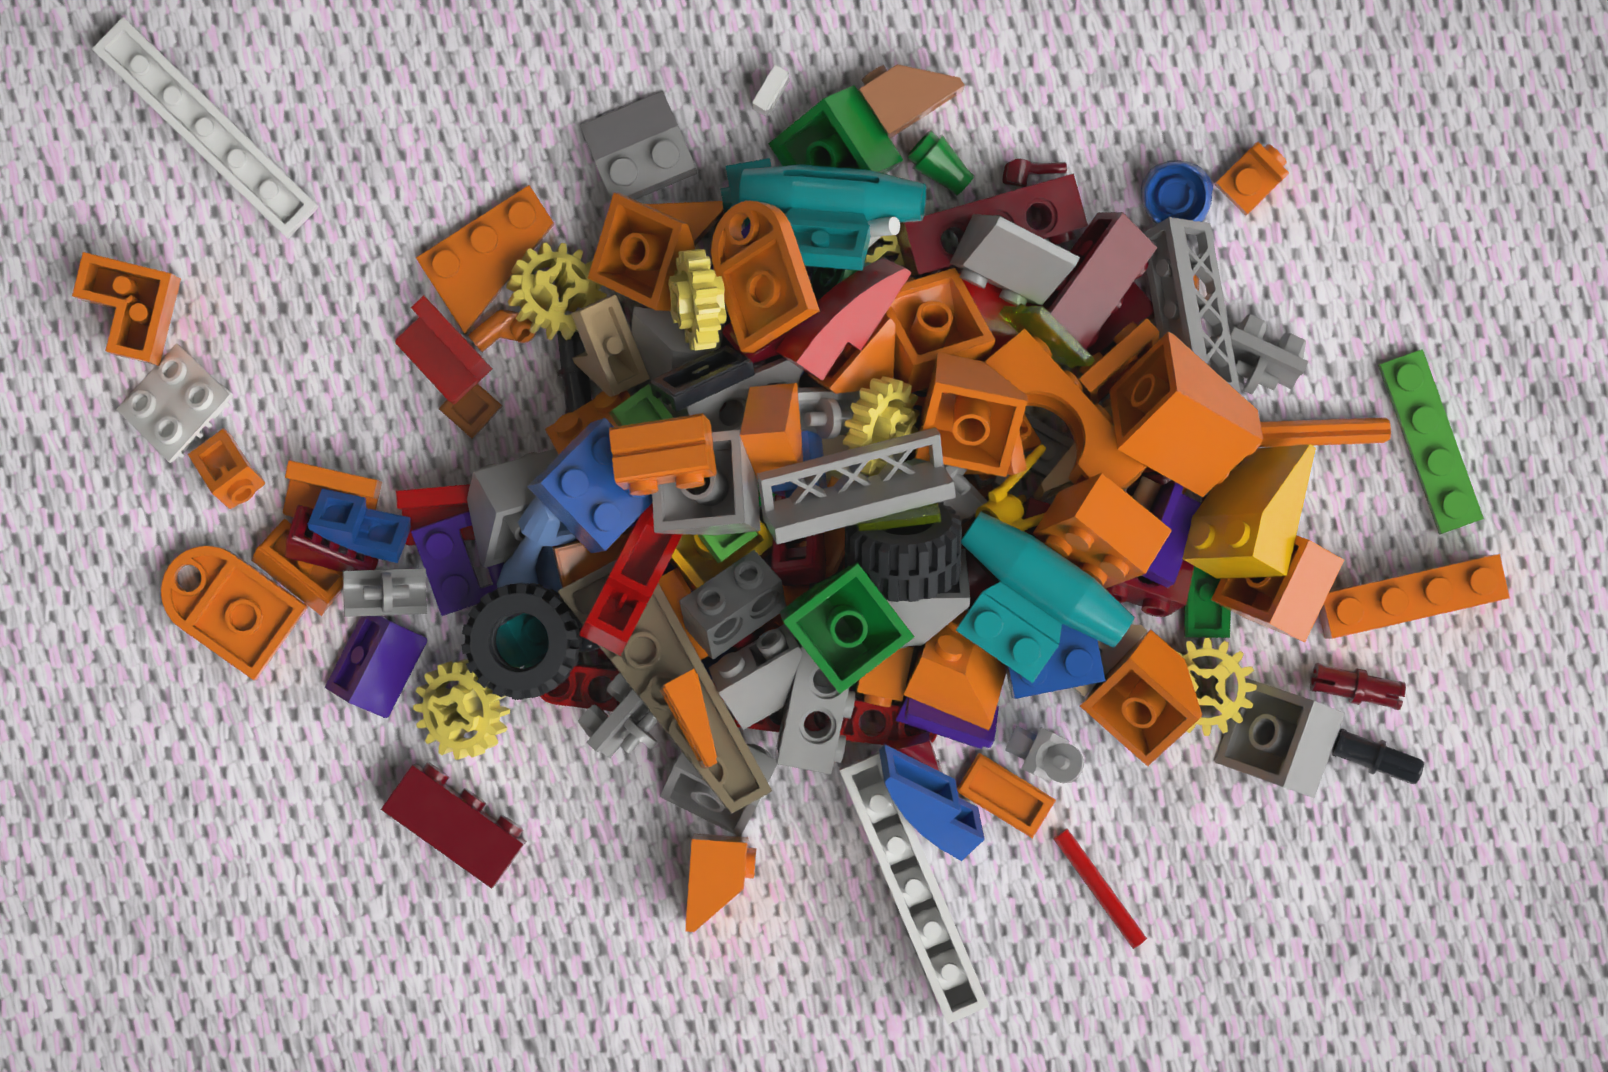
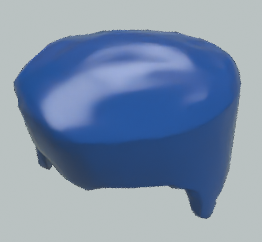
(1176, 191)

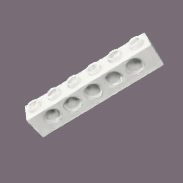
(914, 891)

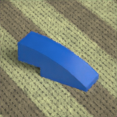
(931, 803)

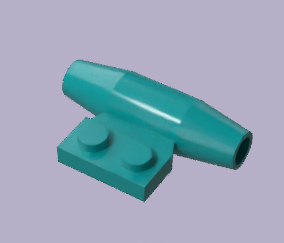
(833, 207)
(1036, 594)

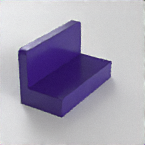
(1175, 512)
(376, 664)
(944, 724)

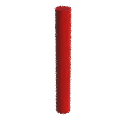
(1100, 888)

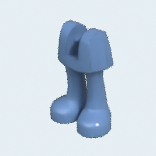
(534, 556)

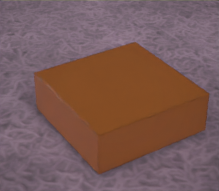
(472, 410)

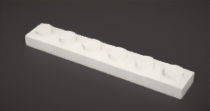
(205, 127)

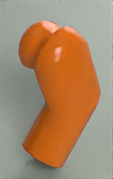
(501, 325)

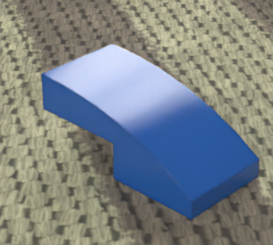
(351, 524)

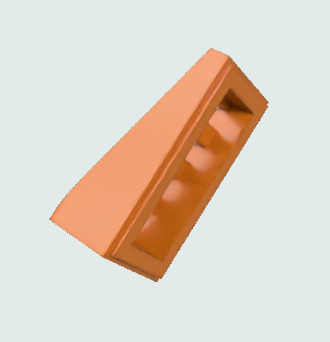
(688, 708)

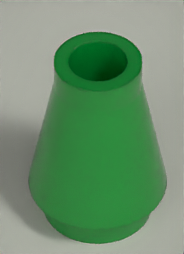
(939, 162)

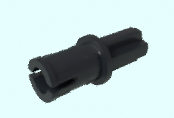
(575, 381)
(1378, 757)

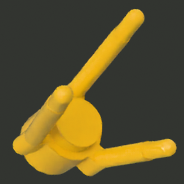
(1009, 507)

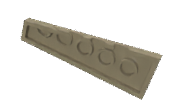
(658, 655)

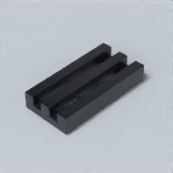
(702, 377)

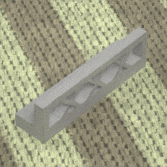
(1177, 301)
(857, 500)

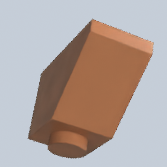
(906, 95)

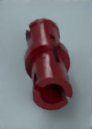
(1357, 686)

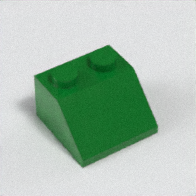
(838, 134)
(846, 626)

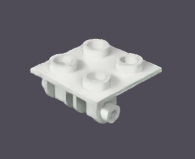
(175, 403)

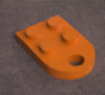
(761, 274)
(232, 609)

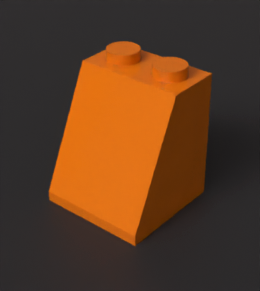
(1183, 417)

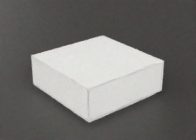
(771, 90)

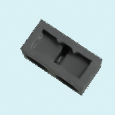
(733, 604)

